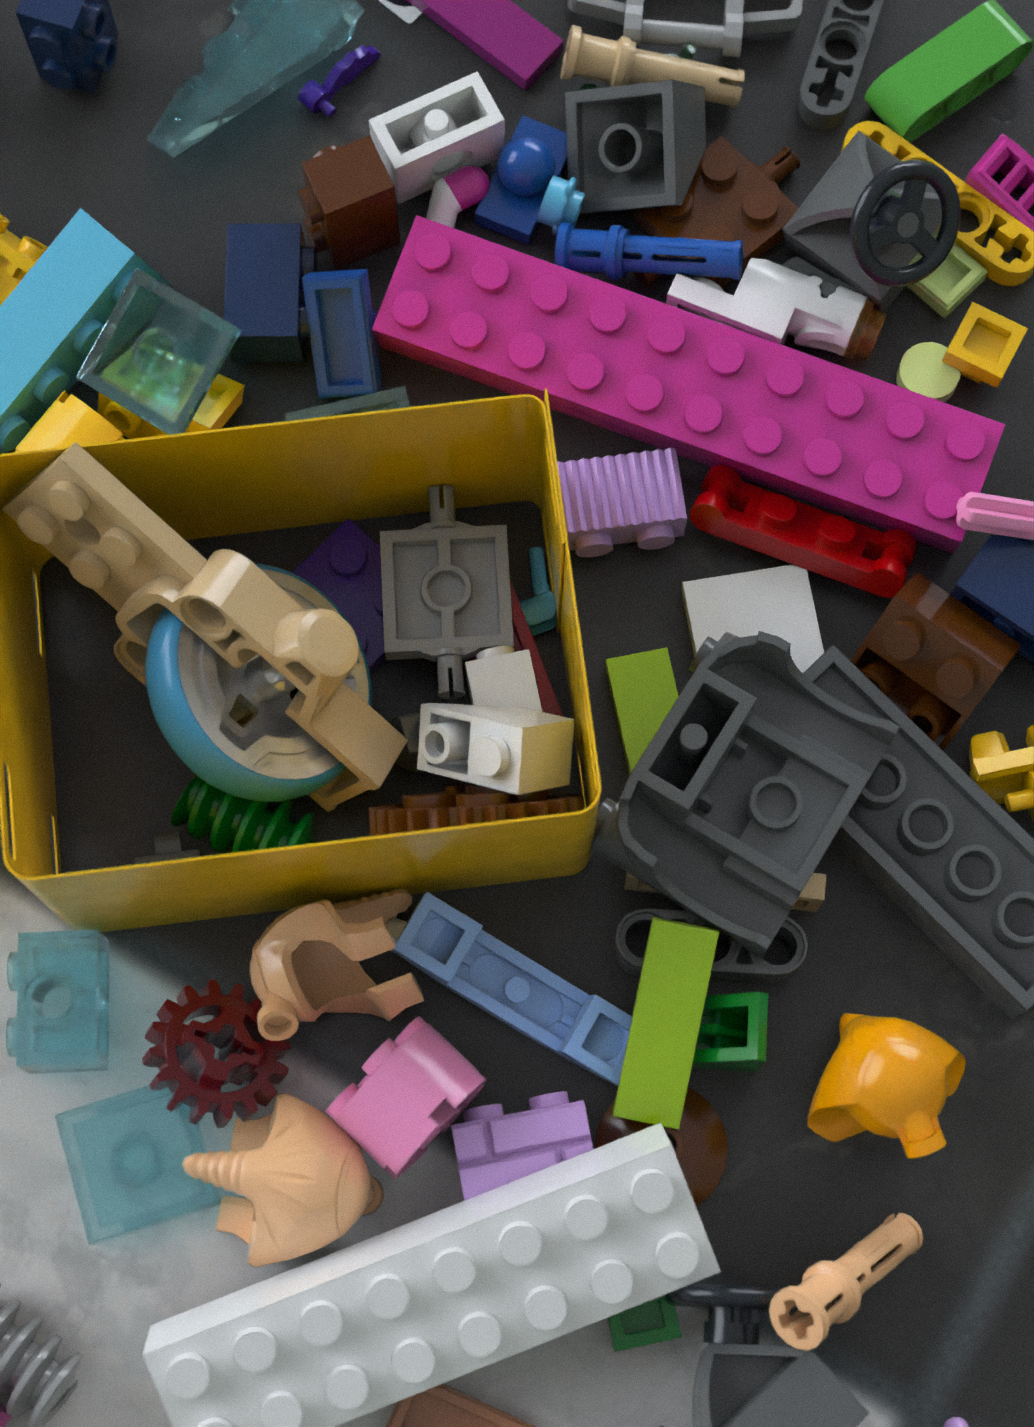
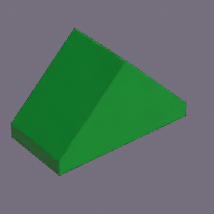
(733, 1032)

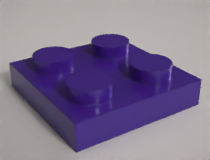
(350, 575)

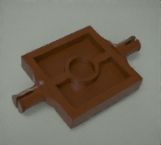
(727, 203)

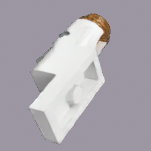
(785, 302)

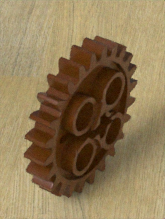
(466, 806)

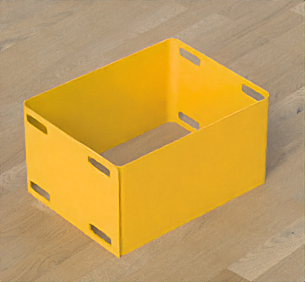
(272, 481)

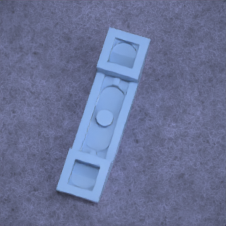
(515, 988)

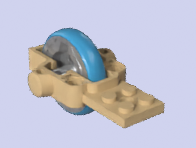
(218, 644)

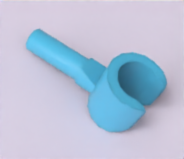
(541, 608)

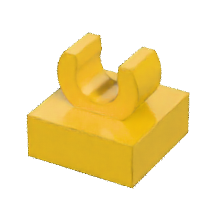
(984, 345)

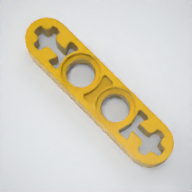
(1008, 229)

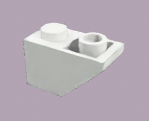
(496, 746)

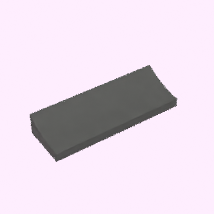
(940, 848)

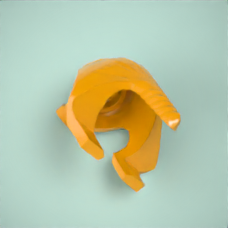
(886, 1081)

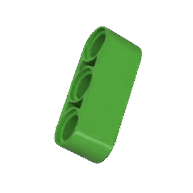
(949, 71)

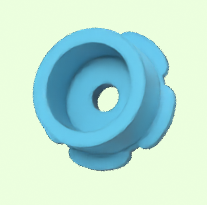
(560, 203)

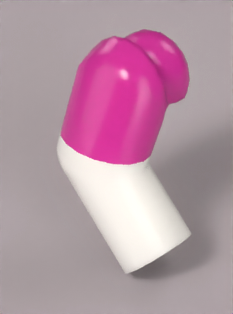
(456, 193)

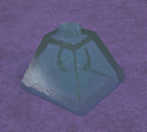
(158, 353)

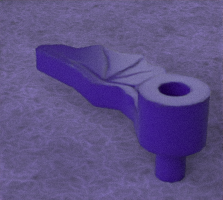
(317, 97)

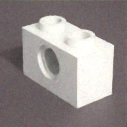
(438, 135)

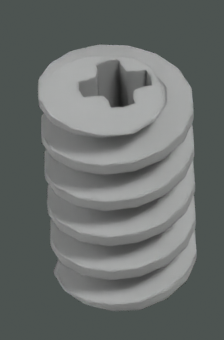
(32, 1370)

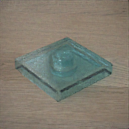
(129, 1163)

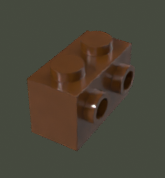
(349, 202)

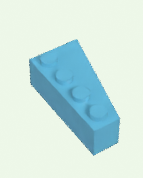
(56, 319)

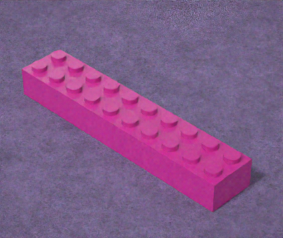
(686, 383)

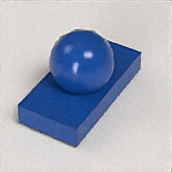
(522, 179)
(342, 333)

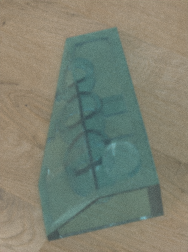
(249, 61)

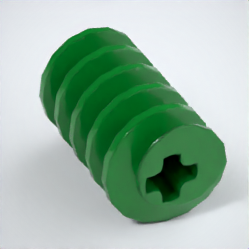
(238, 821)

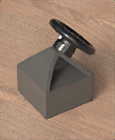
(877, 221)
(757, 1383)

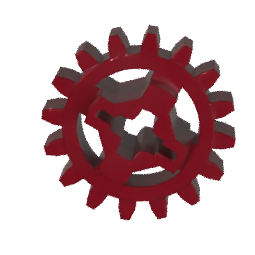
(242, 1054)

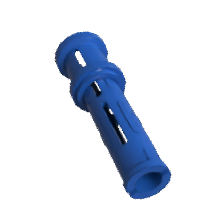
(614, 256)

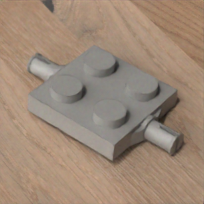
(445, 591)

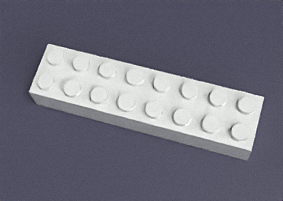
(438, 1294)

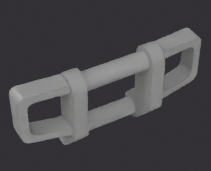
(707, 36)

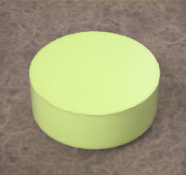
(926, 374)

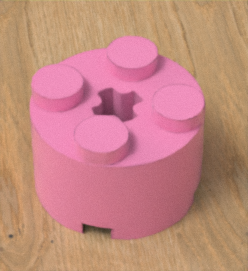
(407, 1096)

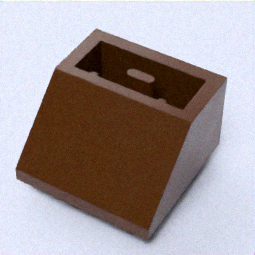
(933, 657)

